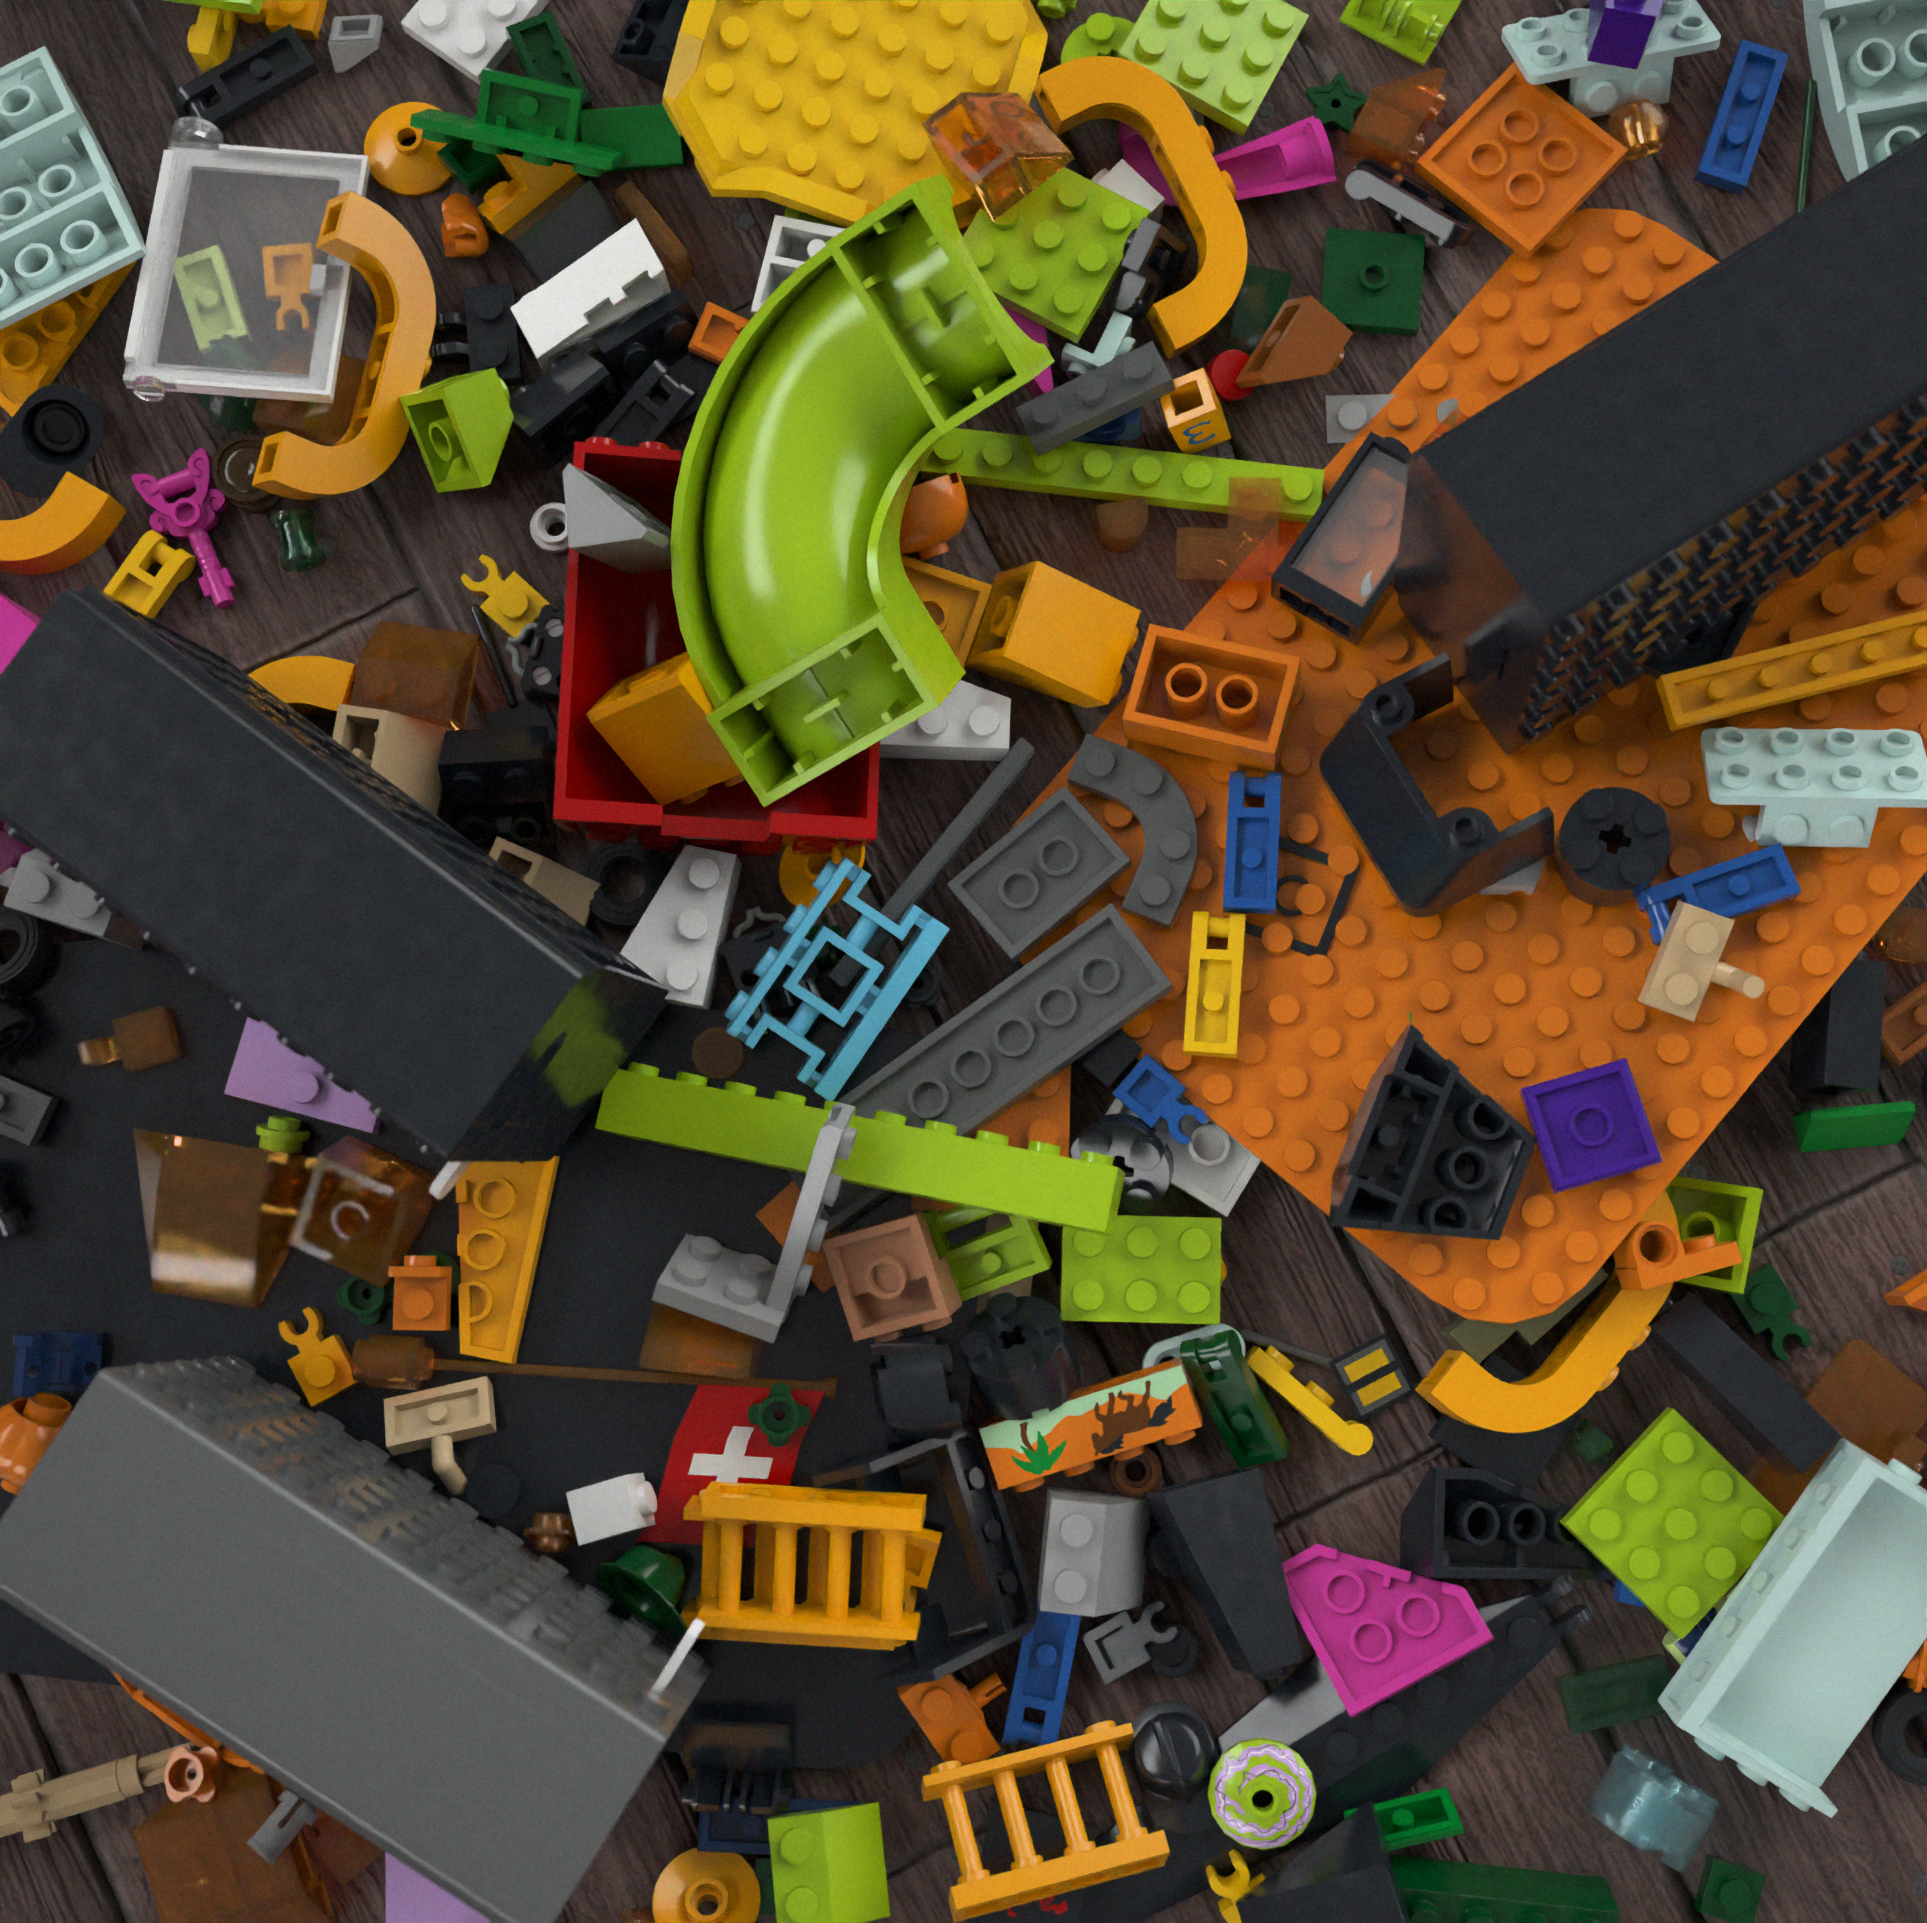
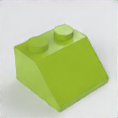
(461, 428)
(829, 1865)

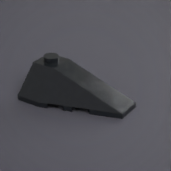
(1489, 1529)

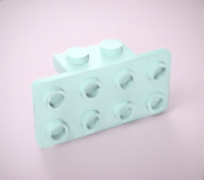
(1558, 47)
(1815, 782)

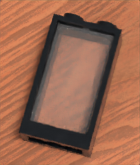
(1349, 549)

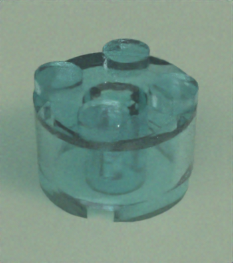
(1653, 1807)

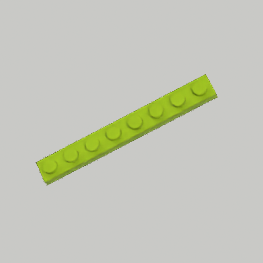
(1115, 472)

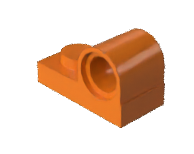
(1670, 1257)

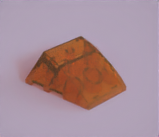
(217, 1215)
(208, 1871)

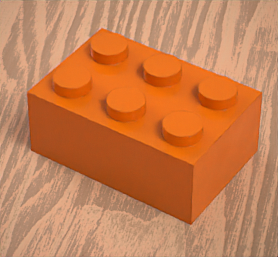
(1212, 698)

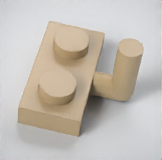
(1689, 962)
(437, 1420)

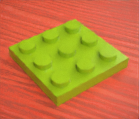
(1216, 51)
(1055, 250)
(1674, 1522)

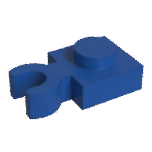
(1155, 1095)

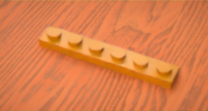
(1794, 670)

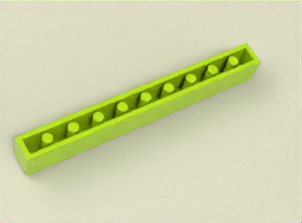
(885, 1154)

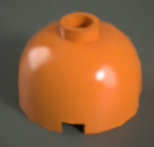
(933, 516)

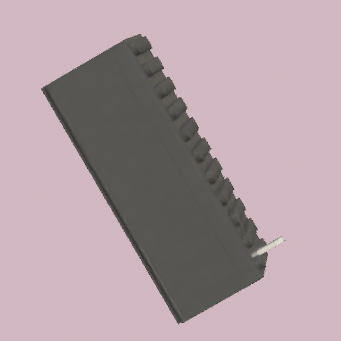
(346, 1628)

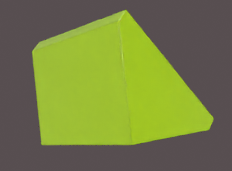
(1720, 1210)

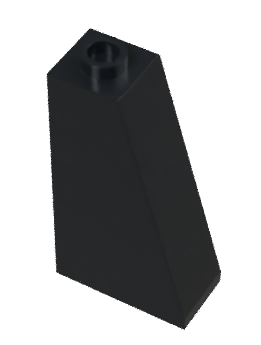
(1742, 1385)
(1233, 1565)

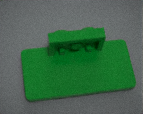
(523, 117)

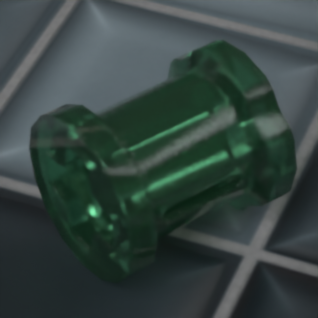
(298, 539)

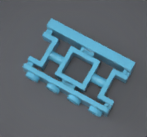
(872, 1002)

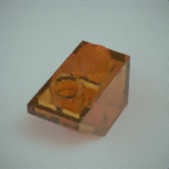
(1394, 116)

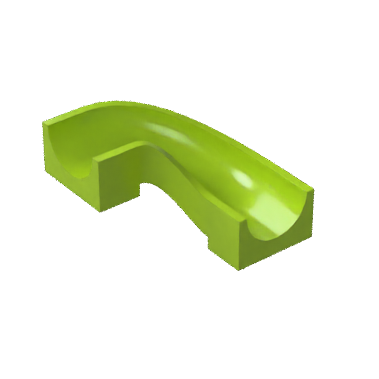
(803, 483)

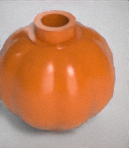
(26, 1434)

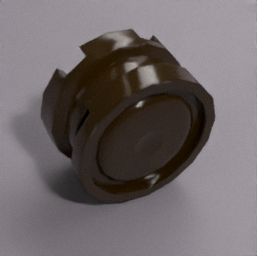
(234, 473)

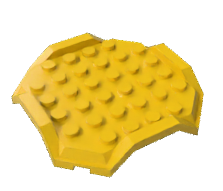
(832, 94)

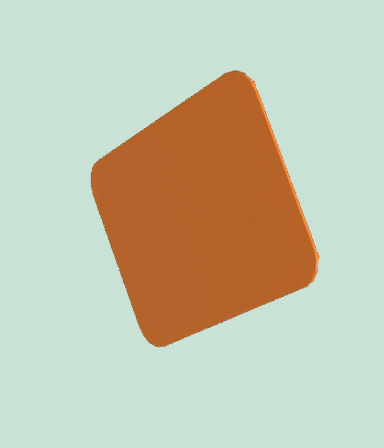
(1515, 979)

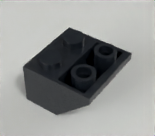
(650, 38)
(499, 784)

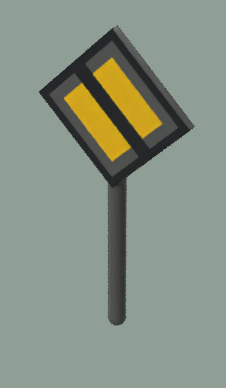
(1367, 1374)

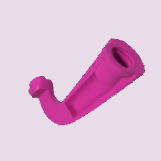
(1270, 165)

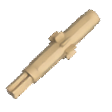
(38, 1803)

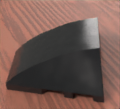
(1428, 1151)
(1333, 1880)

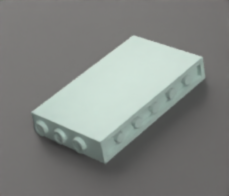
(1813, 1629)

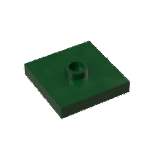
(1373, 280)

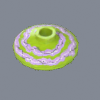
(1261, 1766)

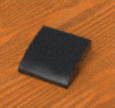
(1511, 1456)

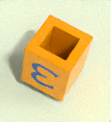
(1195, 413)

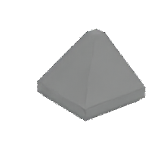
(353, 39)

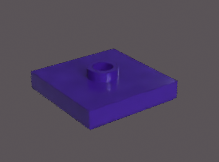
(1590, 1126)

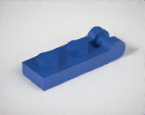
(1252, 844)
(1724, 889)
(1041, 1678)

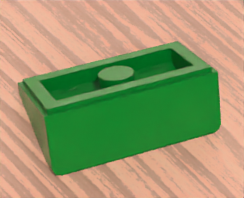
(638, 131)
(1852, 1126)
(1417, 1818)

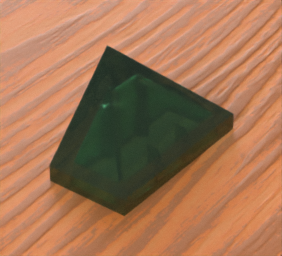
(1256, 306)

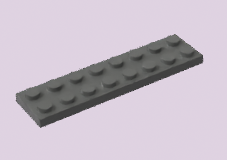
(1010, 1040)

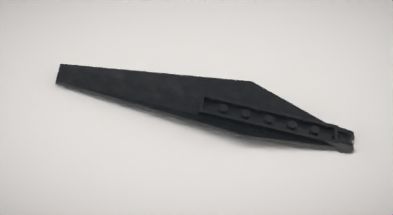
(1349, 1757)

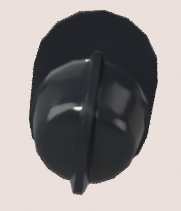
(49, 435)
(1173, 1765)

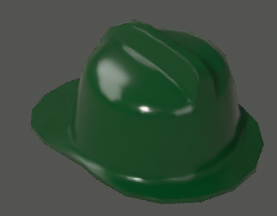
(646, 1585)

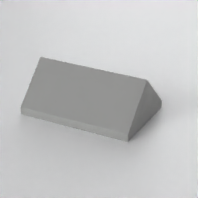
(613, 525)

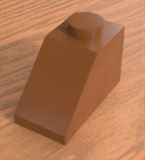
(1297, 345)

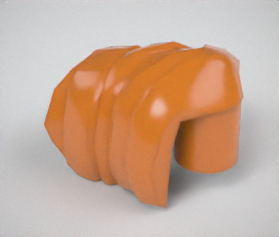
(462, 228)

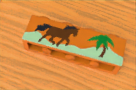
(1092, 1424)

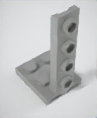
(746, 1288)

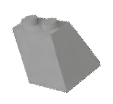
(56, 899)
(1092, 1552)

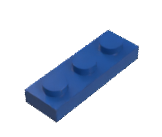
(1741, 117)

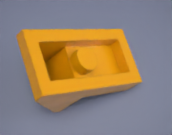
(529, 187)

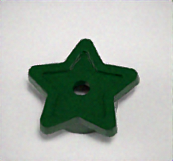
(1338, 91)

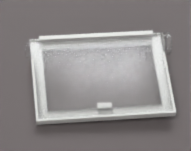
(234, 273)

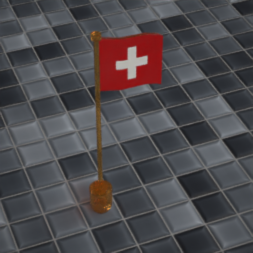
(709, 1446)

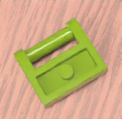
(989, 1258)

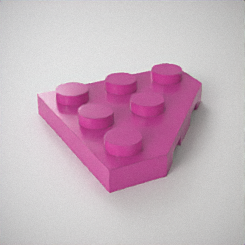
(1378, 1623)

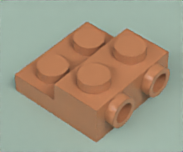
(891, 1278)

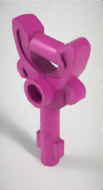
(191, 519)

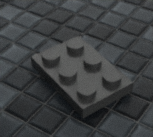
(1039, 874)

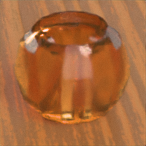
(1639, 127)

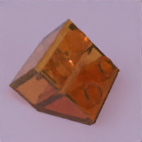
(995, 147)

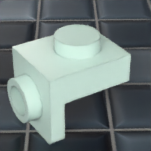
(1113, 344)

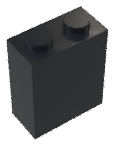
(1841, 1037)

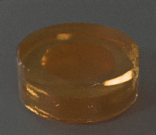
(718, 1053)

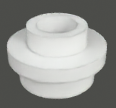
(540, 523)

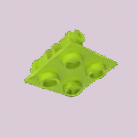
(1402, 25)

